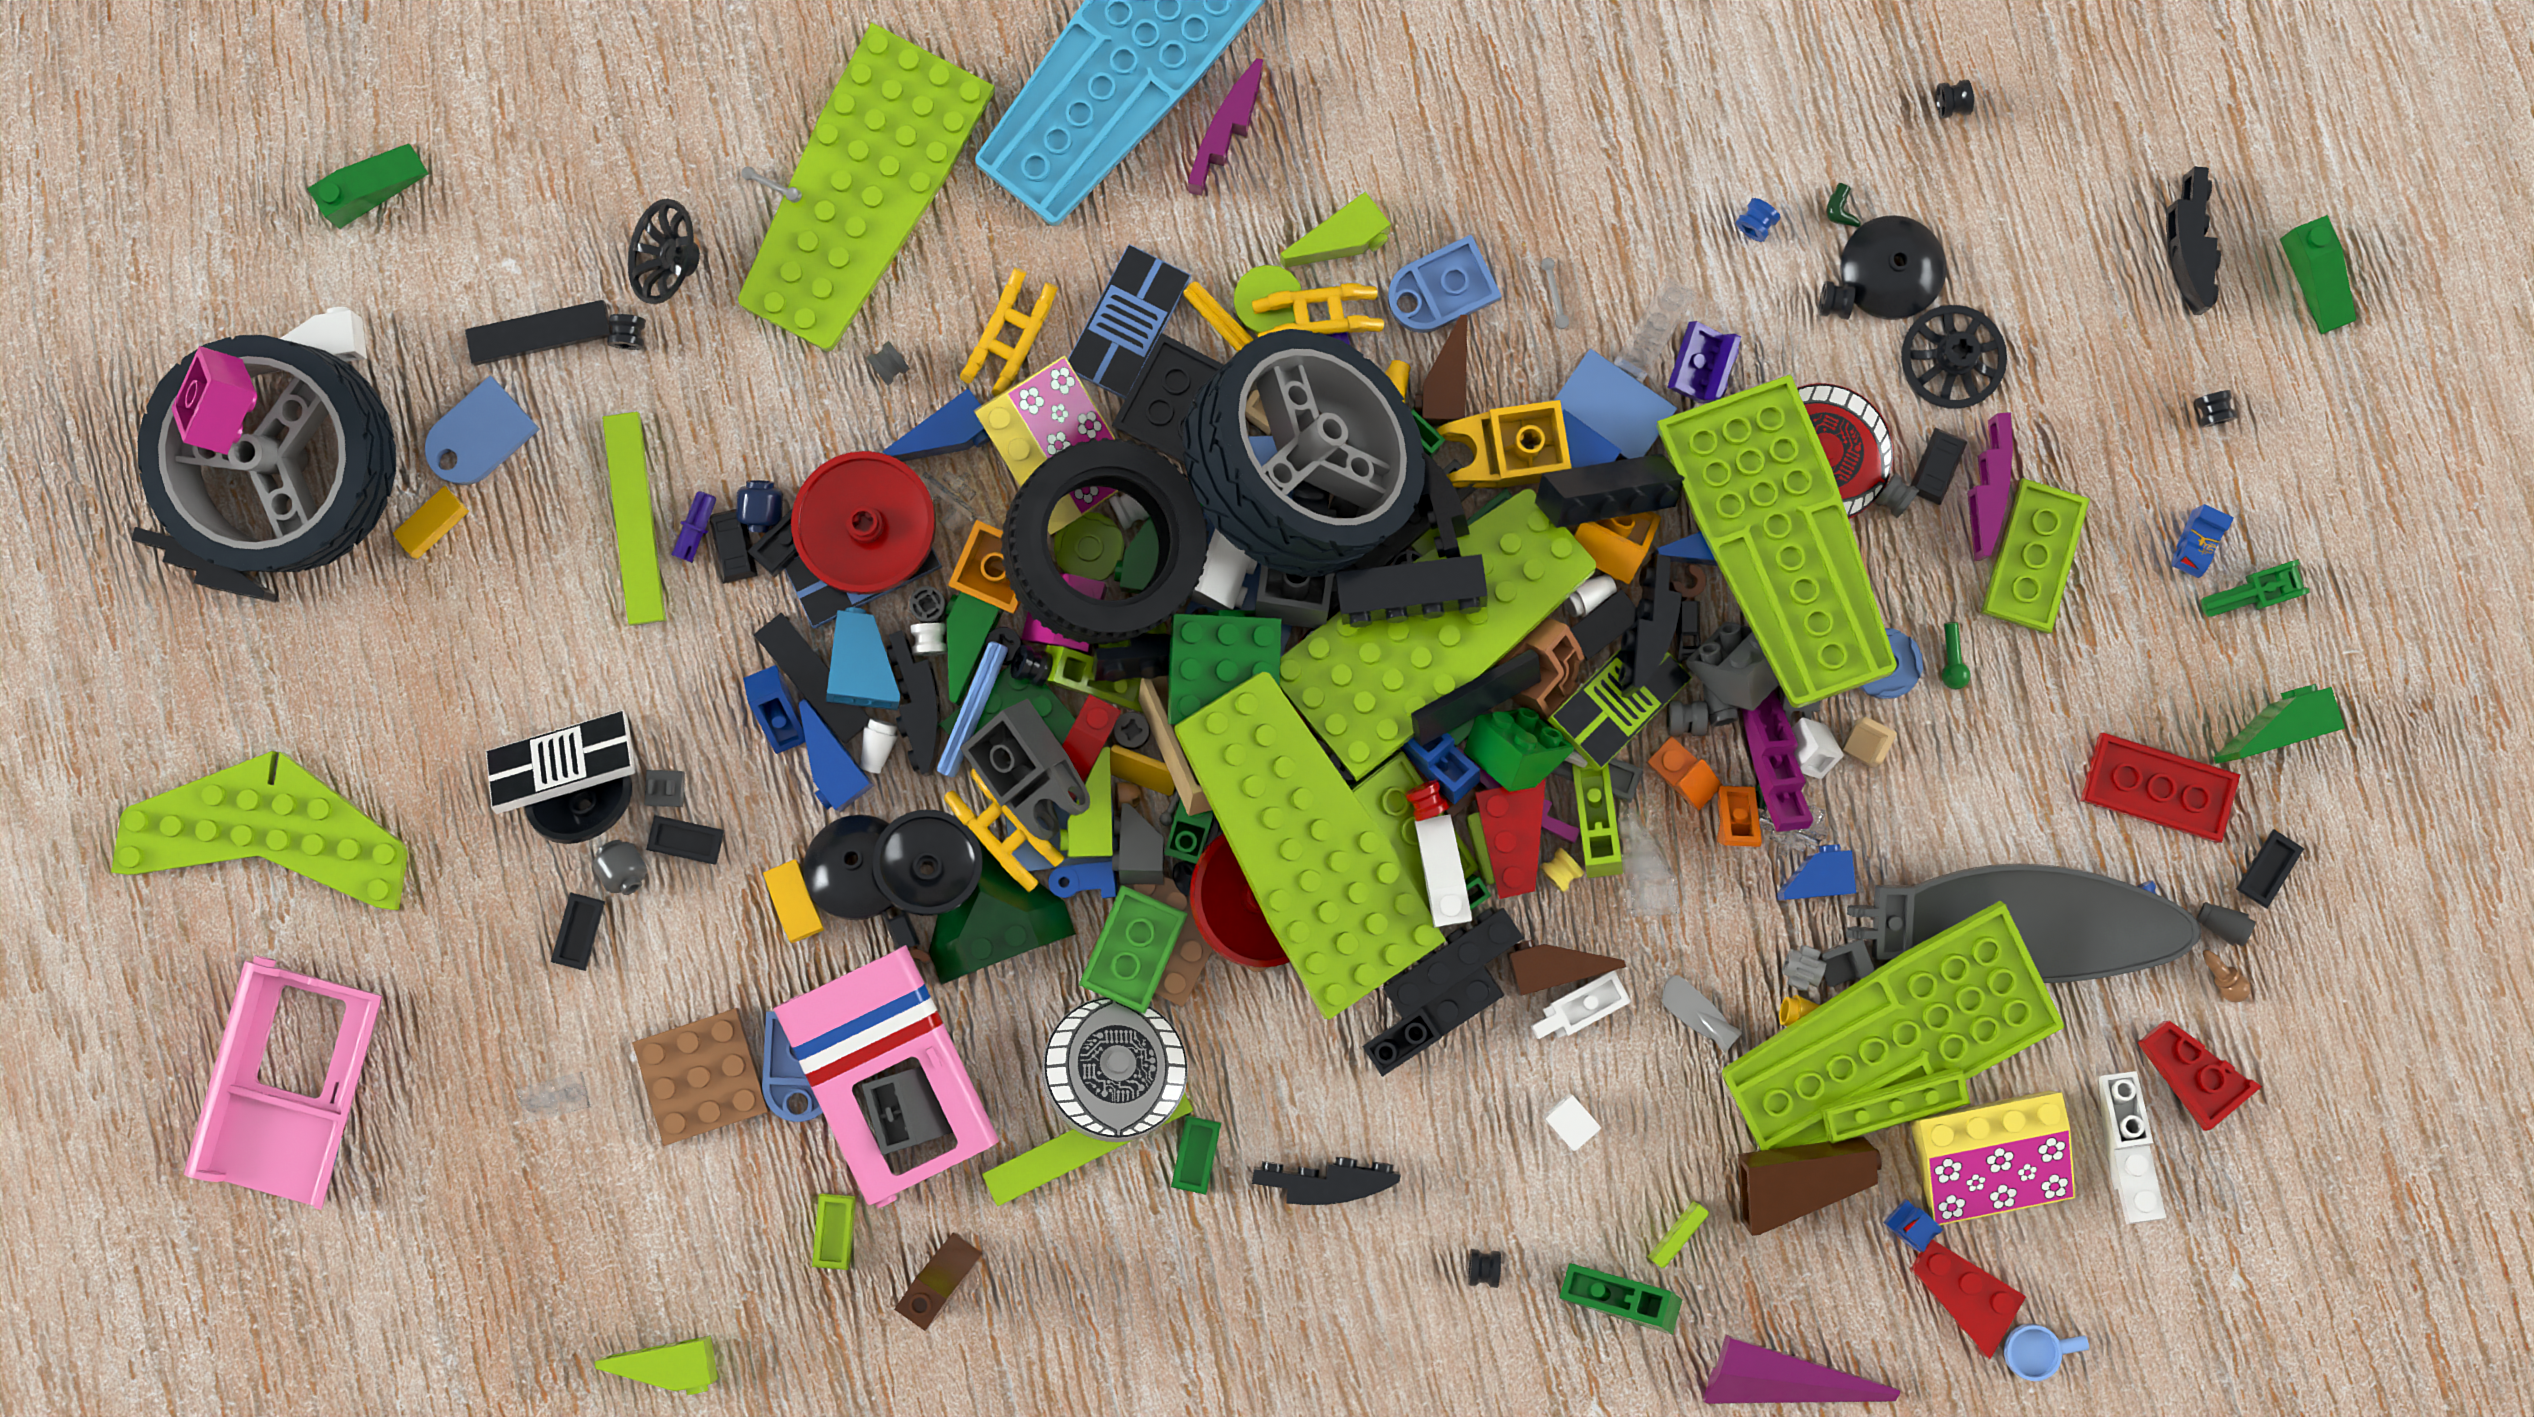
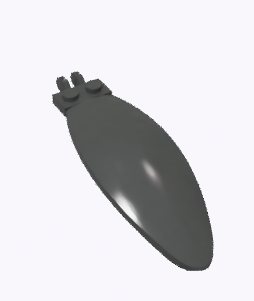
(2068, 918)

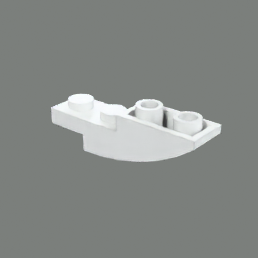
(2128, 1148)

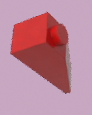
(1089, 734)

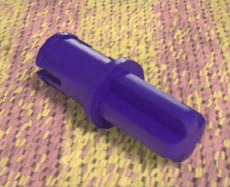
(694, 526)

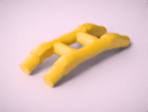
(1333, 297)
(1005, 313)
(1004, 850)

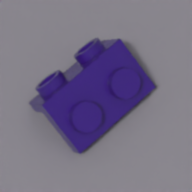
(1704, 363)

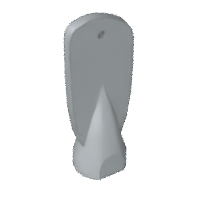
(1698, 1012)

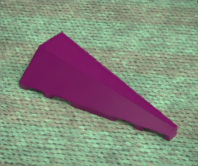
(1764, 1375)

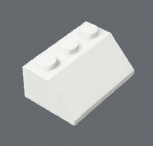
(1223, 575)

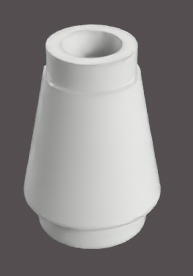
(1590, 595)
(877, 744)

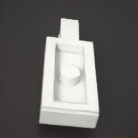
(1582, 1006)

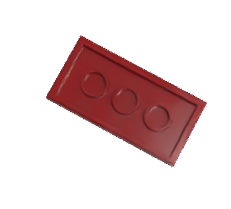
(2160, 787)

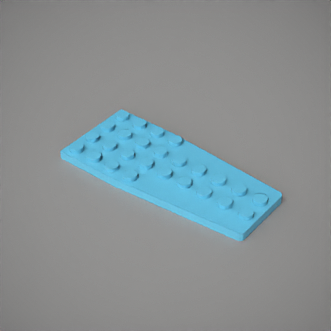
(1102, 93)

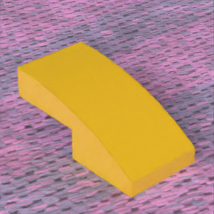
(793, 902)

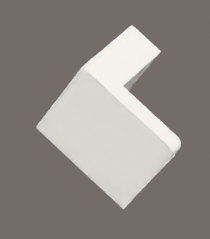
(1816, 748)
(1571, 1122)

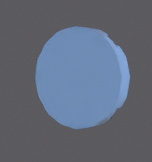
(1907, 671)

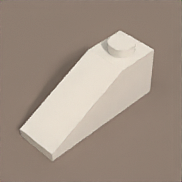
(336, 332)
(1443, 871)

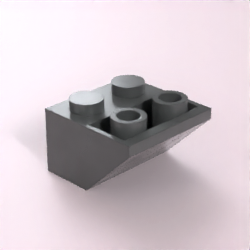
(1734, 666)
(904, 1110)

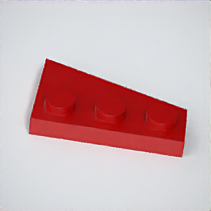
(1512, 836)
(2200, 1080)
(1970, 1295)

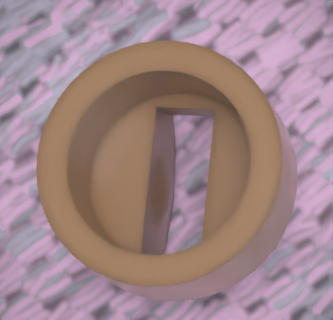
(1126, 793)

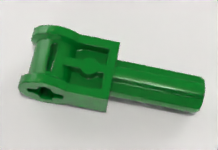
(2262, 588)

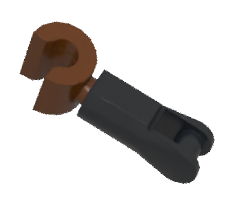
(1689, 615)
(903, 934)

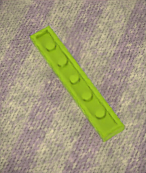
(634, 518)
(1053, 1160)

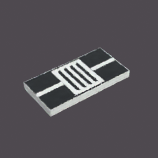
(559, 762)

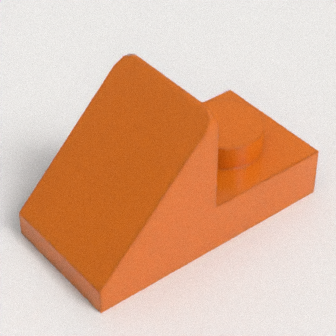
(1685, 773)
(1738, 817)

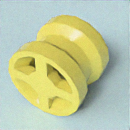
(1561, 870)

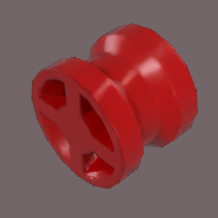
(1426, 800)

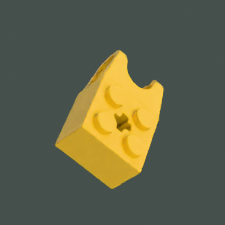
(1498, 448)

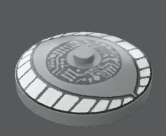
(1114, 1070)

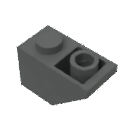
(1140, 851)

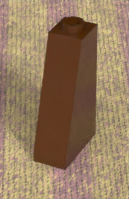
(1802, 1179)
(938, 1282)

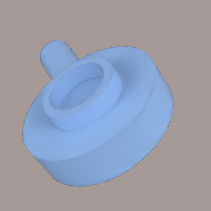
(2036, 1351)

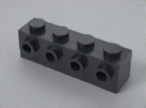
(1608, 490)
(1412, 590)
(1453, 962)

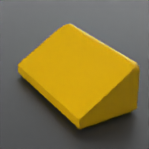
(430, 522)
(1141, 770)

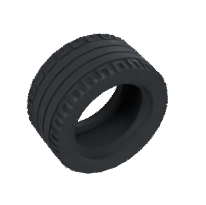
(1162, 494)

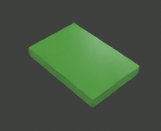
(1133, 949)

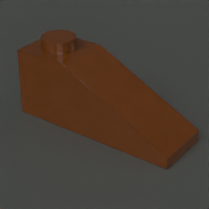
(1445, 386)
(1549, 966)

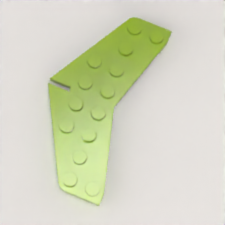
(245, 816)

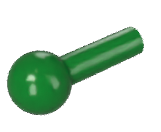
(1955, 673)

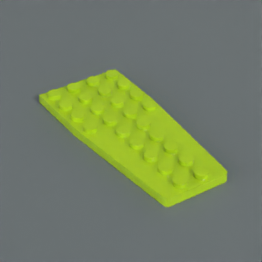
(863, 185)
(1781, 538)
(1368, 680)
(1306, 846)
(1936, 1007)

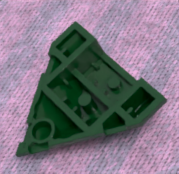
(996, 923)

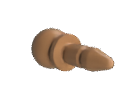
(2232, 984)

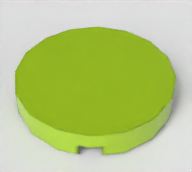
(1258, 284)
(1089, 547)

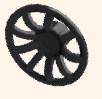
(674, 254)
(1955, 355)

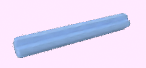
(972, 708)

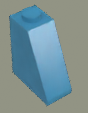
(859, 664)

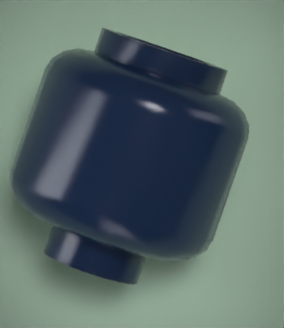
(759, 505)

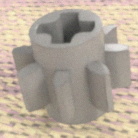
(1804, 967)

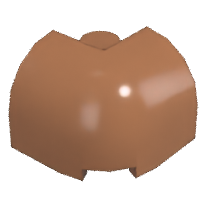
(1559, 667)

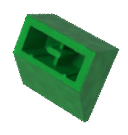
(1516, 747)

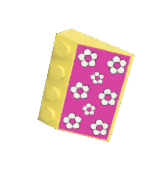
(1039, 420)
(1995, 1157)

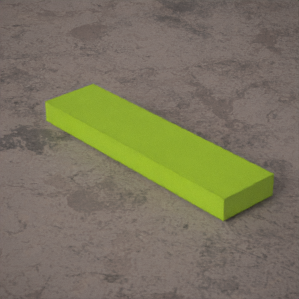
(1895, 1104)

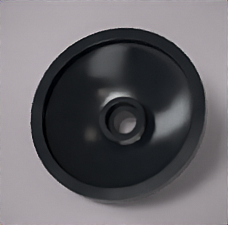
(1879, 283)
(581, 813)
(931, 840)
(841, 888)

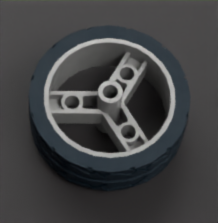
(1360, 406)
(304, 535)

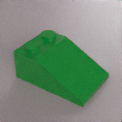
(2295, 718)

